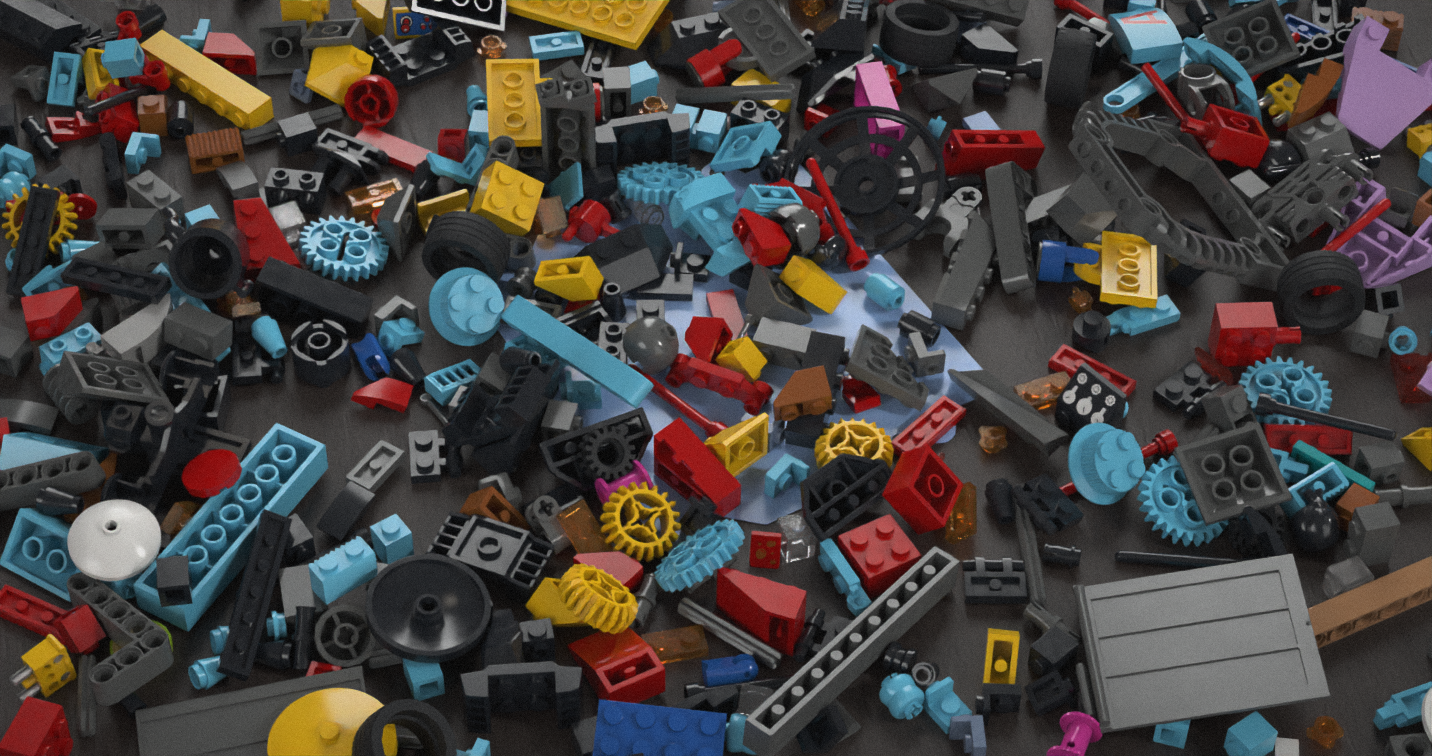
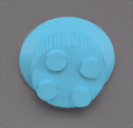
(466, 306)
(1104, 463)

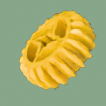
(62, 211)
(854, 439)
(630, 500)
(597, 598)

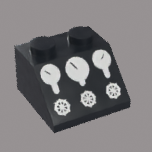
(1090, 400)

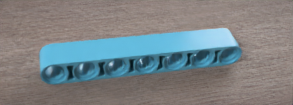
(577, 351)

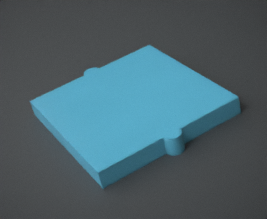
(568, 186)

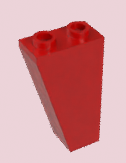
(987, 148)

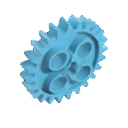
(655, 181)
(324, 240)
(1289, 385)
(1174, 519)
(699, 555)

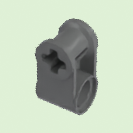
(547, 525)

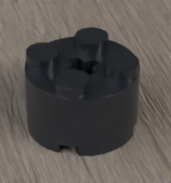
(320, 352)

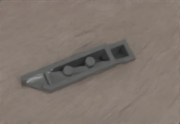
(1010, 409)

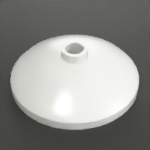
(118, 552)

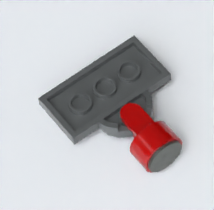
(755, 37)

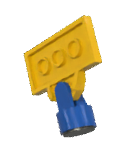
(1121, 266)

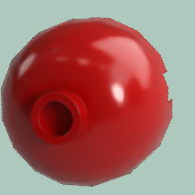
(371, 100)

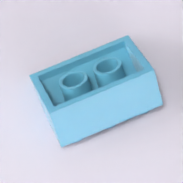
(32, 447)
(40, 551)

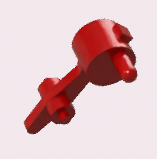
(588, 222)

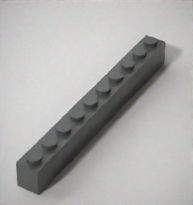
(850, 653)

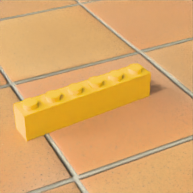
(209, 82)

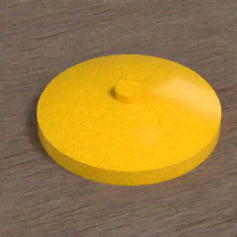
(326, 724)

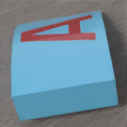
(1146, 35)

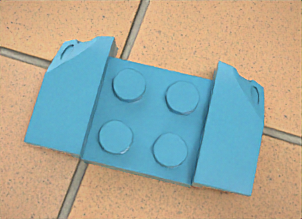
(711, 211)

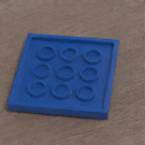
(657, 731)

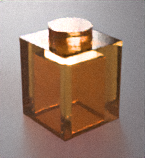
(550, 217)

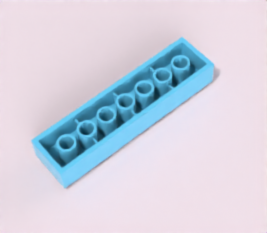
(223, 530)

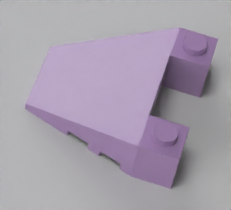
(1377, 91)
(1380, 249)

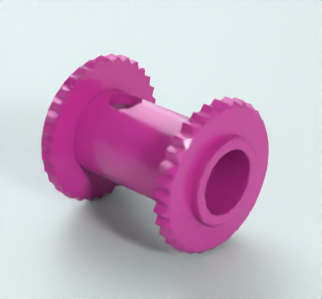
(637, 474)
(1079, 732)

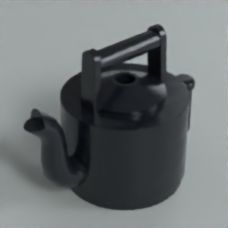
(195, 268)

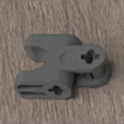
(950, 217)

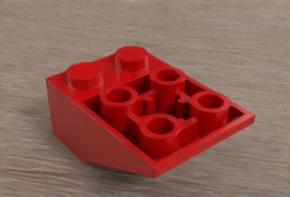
(762, 608)
(619, 666)

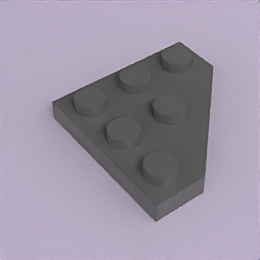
(890, 374)

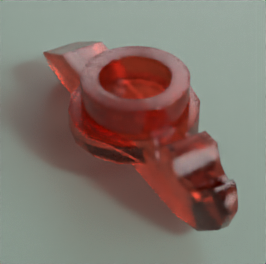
(1213, 367)

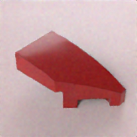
(71, 128)
(386, 392)
(859, 395)

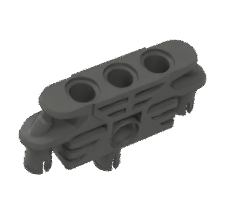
(1311, 197)

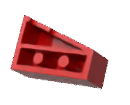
(262, 235)
(692, 468)

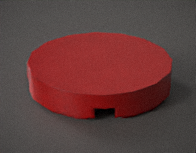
(211, 472)

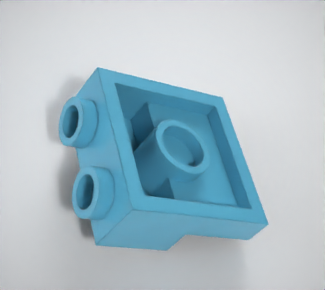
(745, 146)

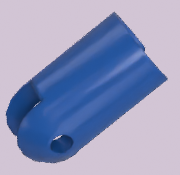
(371, 357)
(729, 670)

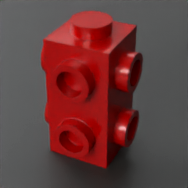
(121, 119)

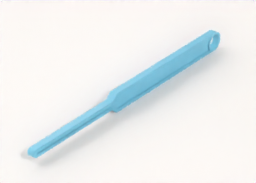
(1140, 87)

